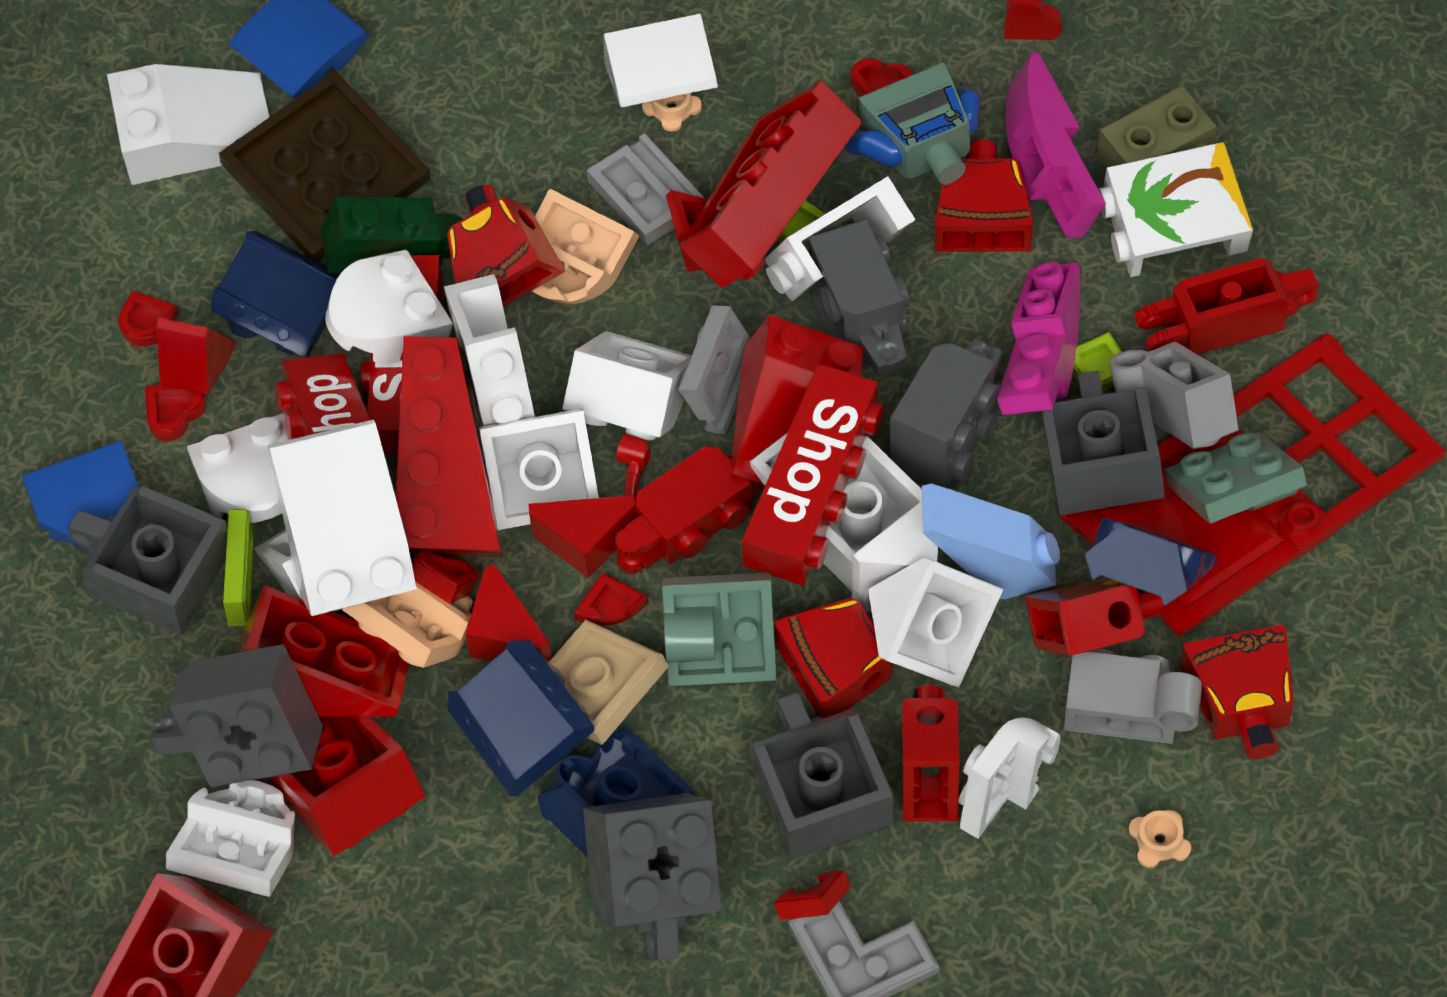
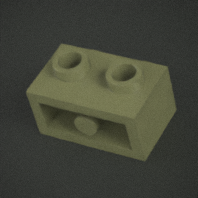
(1156, 129)

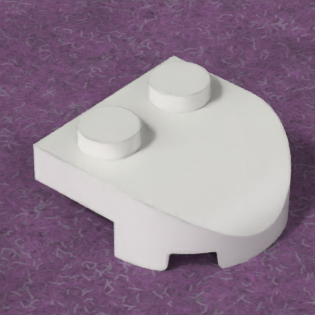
(381, 303)
(238, 468)
(1005, 771)
(236, 837)

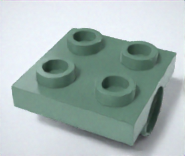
(1236, 477)
(719, 629)

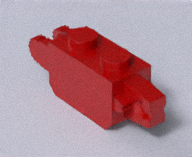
(1227, 306)
(684, 510)

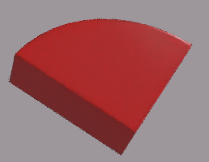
(610, 601)
(815, 900)

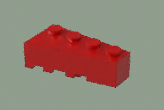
(768, 183)
(440, 456)

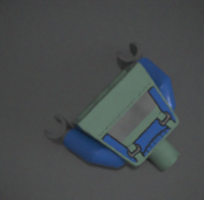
(917, 125)

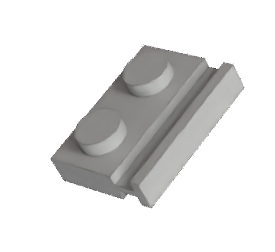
(637, 185)
(714, 369)

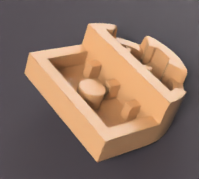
(587, 247)
(416, 624)

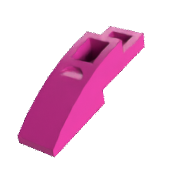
(1040, 140)
(1045, 339)

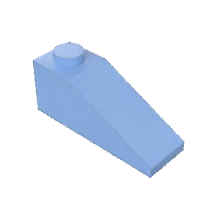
(990, 541)

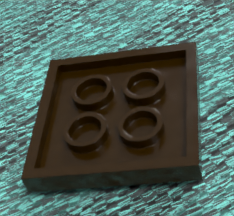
(319, 150)

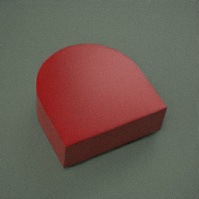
(140, 318)

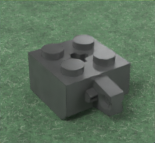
(860, 296)
(946, 413)
(1102, 448)
(152, 557)
(241, 717)
(831, 750)
(680, 880)

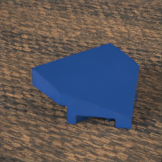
(87, 483)

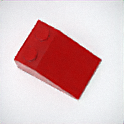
(774, 380)
(335, 659)
(354, 783)
(184, 945)

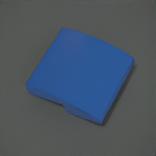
(298, 42)

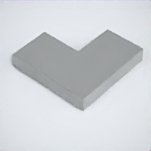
(858, 969)

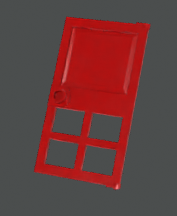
(1266, 540)

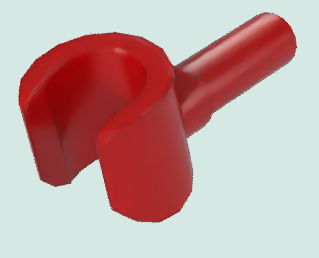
(634, 453)

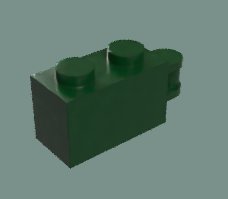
(383, 225)

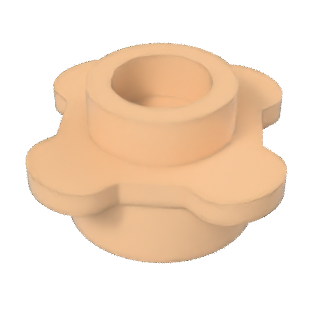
(673, 117)
(1163, 823)

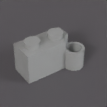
(1183, 392)
(1130, 697)

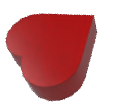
(1031, 20)
(872, 75)
(171, 410)
(445, 577)

